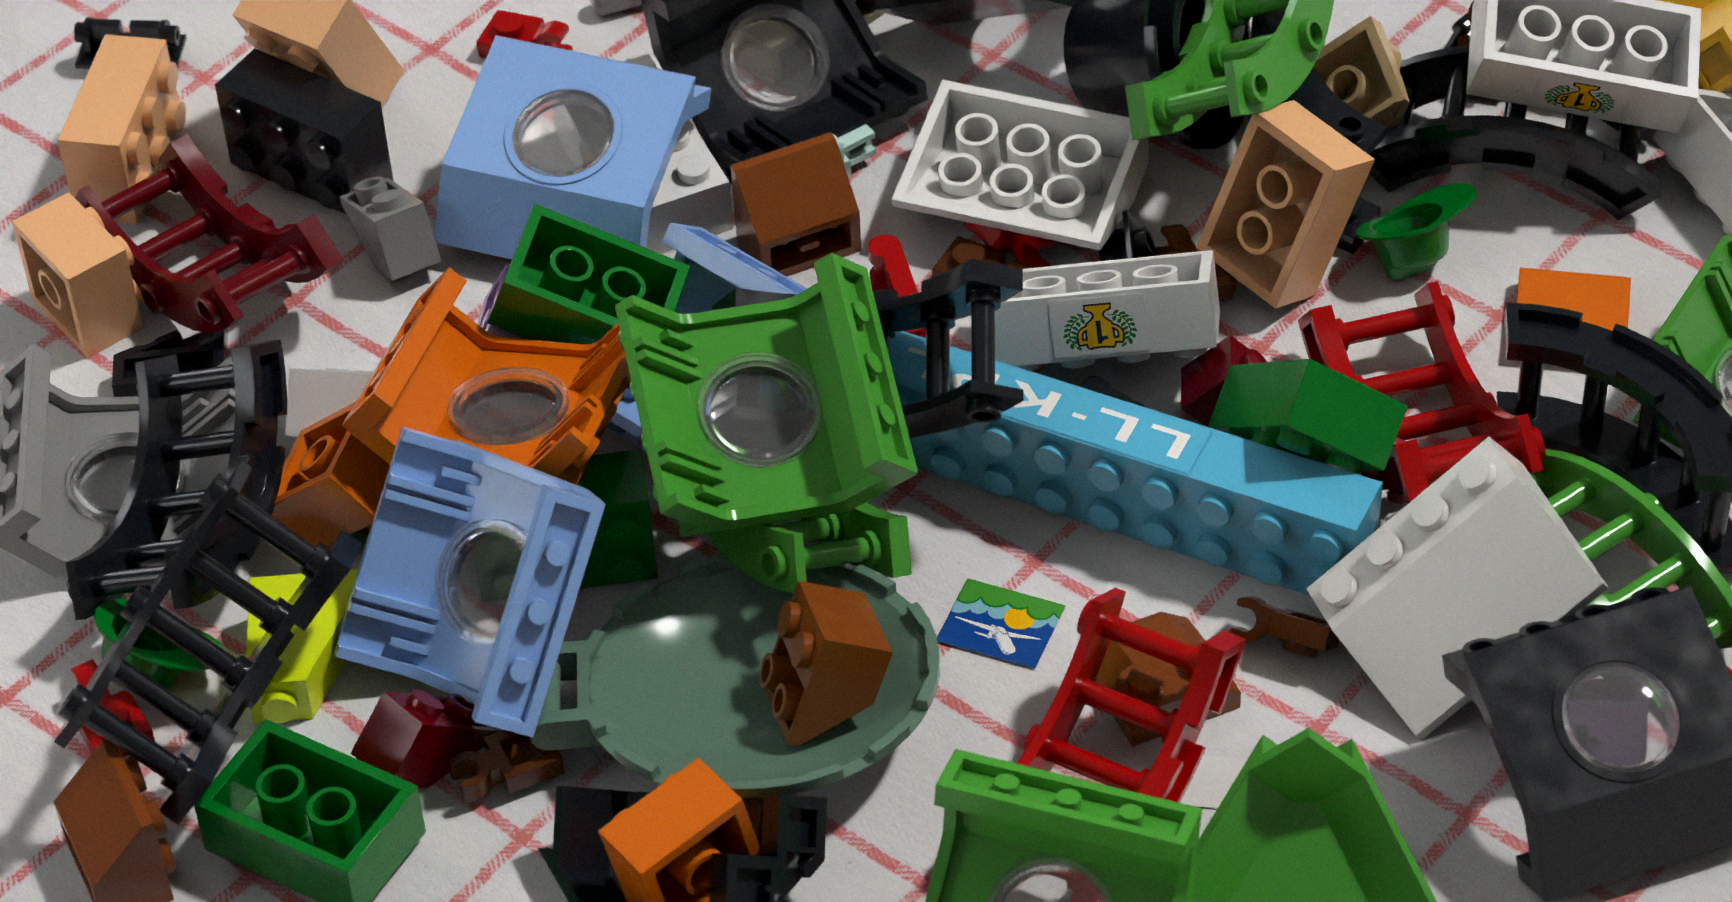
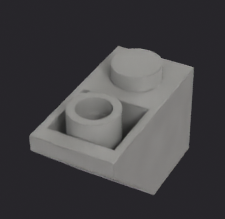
(391, 227)

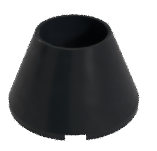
(1132, 43)

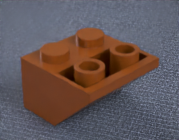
(795, 205)
(824, 660)
(115, 830)

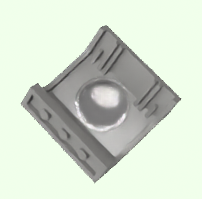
(74, 457)

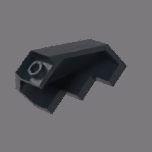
(785, 825)

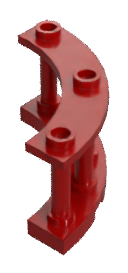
(1408, 467)
(1210, 671)

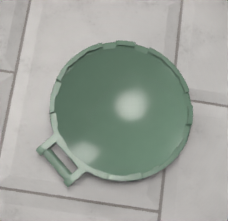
(682, 682)

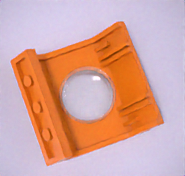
(498, 393)

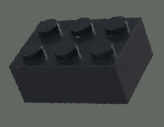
(301, 129)

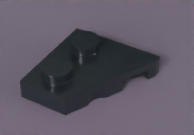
(192, 353)

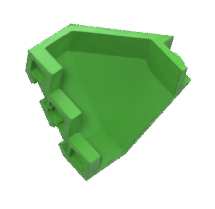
(1305, 830)

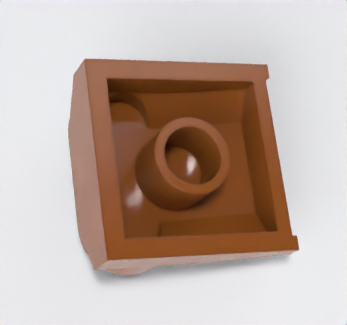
(1152, 678)

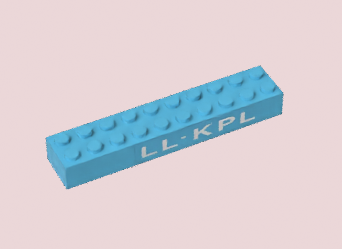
(1148, 474)

